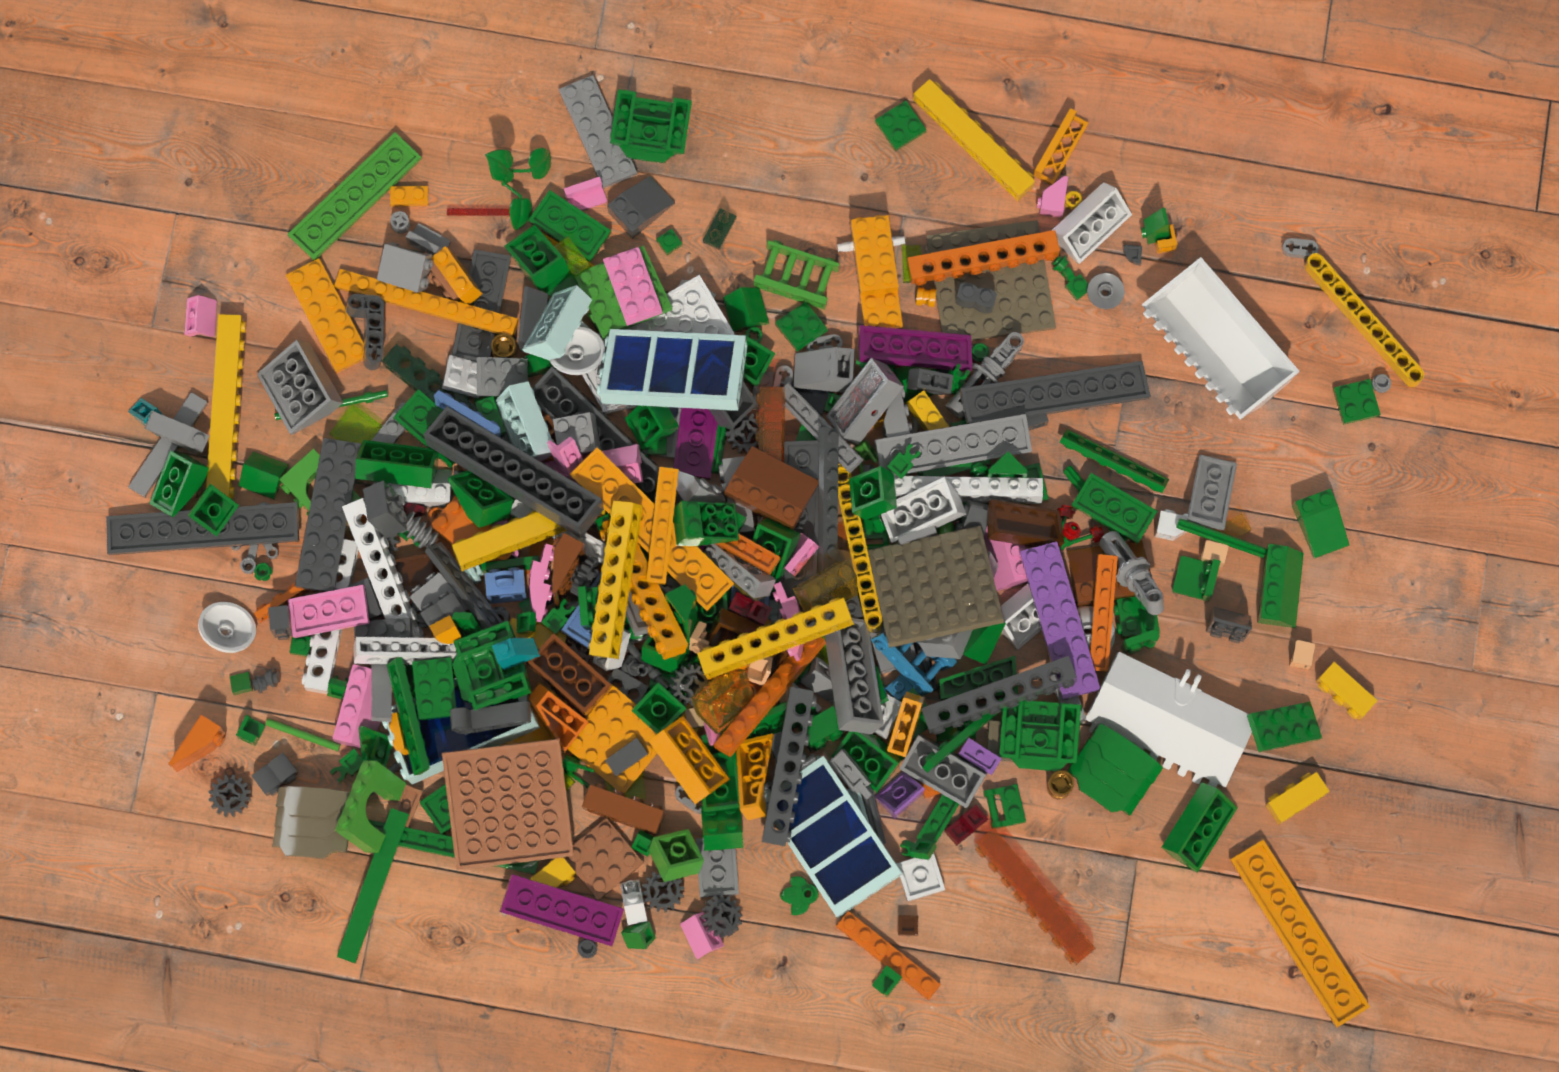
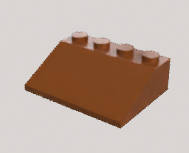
(771, 488)
(567, 556)
(1083, 573)

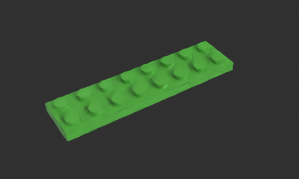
(354, 196)

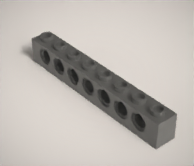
(1024, 679)
(770, 834)

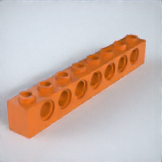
(1046, 240)

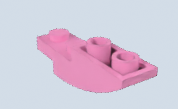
(538, 590)
(790, 607)

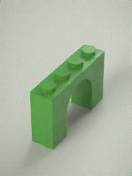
(300, 477)
(353, 820)

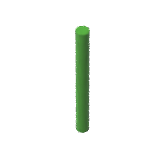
(303, 735)

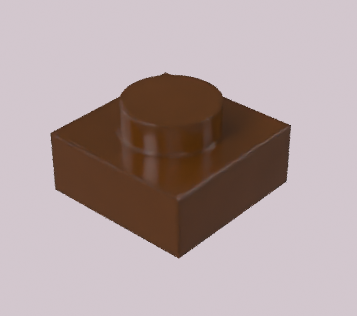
(907, 925)

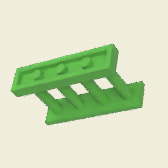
(800, 292)

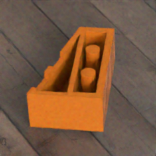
(557, 716)

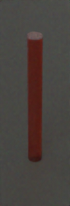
(478, 212)

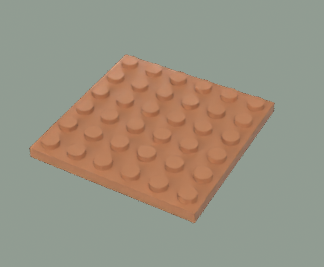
(508, 804)

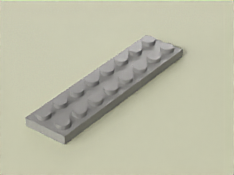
(959, 443)

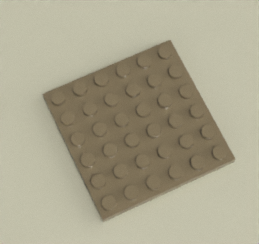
(1022, 292)
(935, 586)

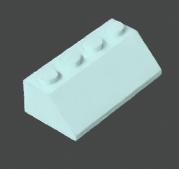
(558, 323)
(524, 420)

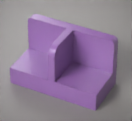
(980, 756)

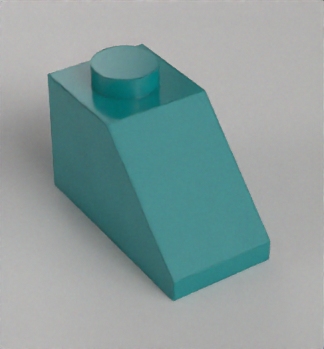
(141, 411)
(515, 651)

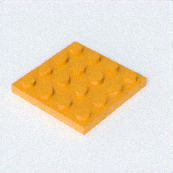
(608, 731)

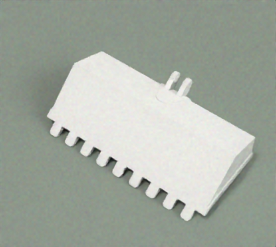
(1220, 339)
(1171, 719)

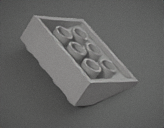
(299, 387)

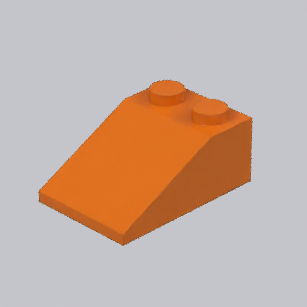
(454, 523)
(199, 742)

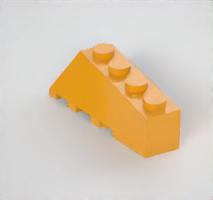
(752, 769)

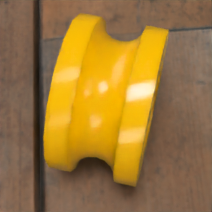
(1072, 194)

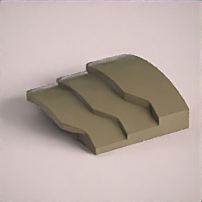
(308, 821)

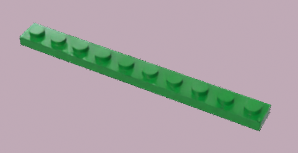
(443, 846)

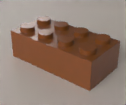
(569, 675)
(624, 810)

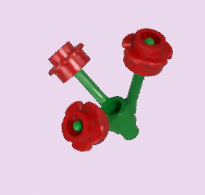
(1071, 529)

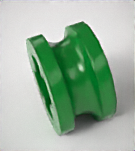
(754, 330)

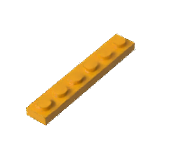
(662, 525)

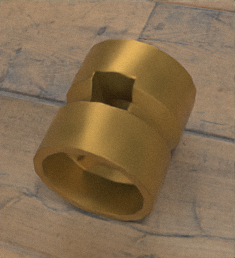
(504, 346)
(1060, 785)

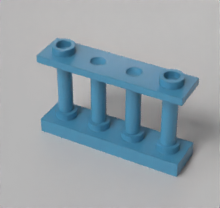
(908, 669)

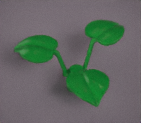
(499, 165)

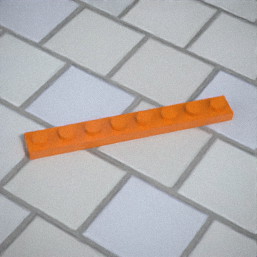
(766, 698)

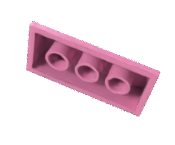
(1010, 569)
(355, 708)

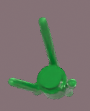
(572, 764)

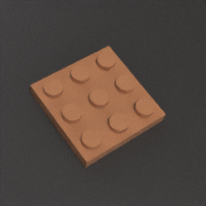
(603, 859)

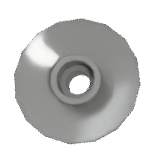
(1108, 283)

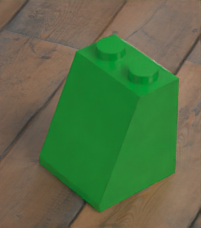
(982, 642)

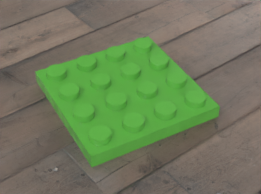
(604, 302)

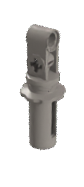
(989, 370)
(1133, 573)

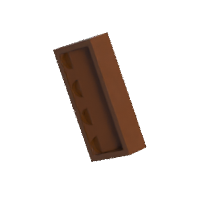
(1023, 524)
(413, 571)

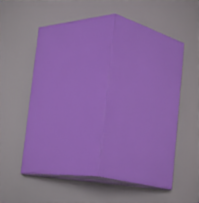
(899, 794)

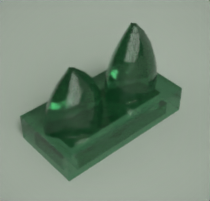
(719, 229)

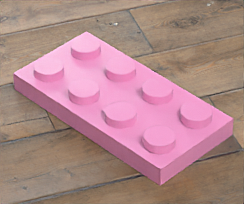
(632, 286)
(328, 611)

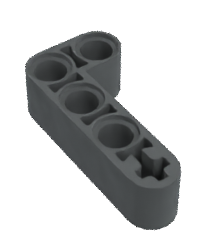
(370, 332)
(489, 718)

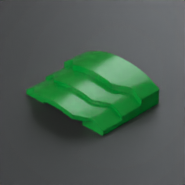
(650, 127)
(480, 675)
(1041, 734)
(1114, 770)

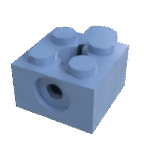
(505, 585)

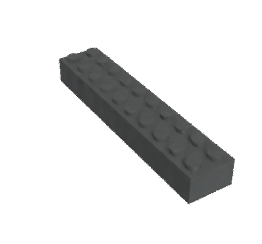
(561, 398)
(514, 472)

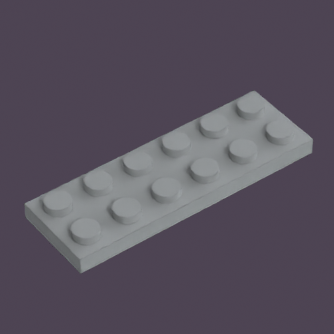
(594, 128)

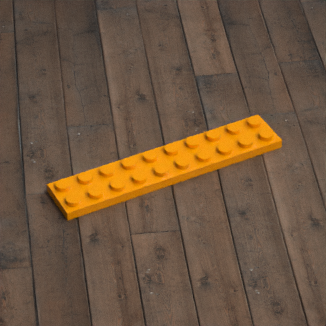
(685, 563)
(1300, 933)

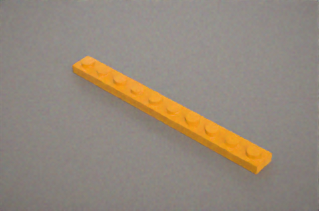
(427, 303)

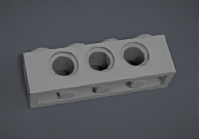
(745, 575)

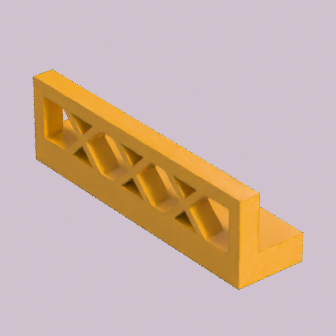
(1054, 144)

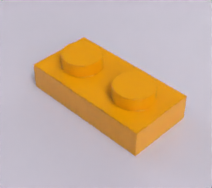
(408, 196)
(396, 728)

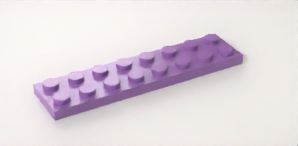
(1059, 615)

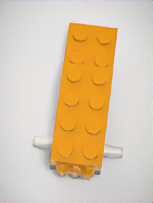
(876, 270)

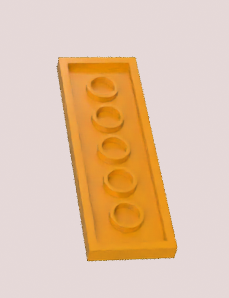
(327, 315)

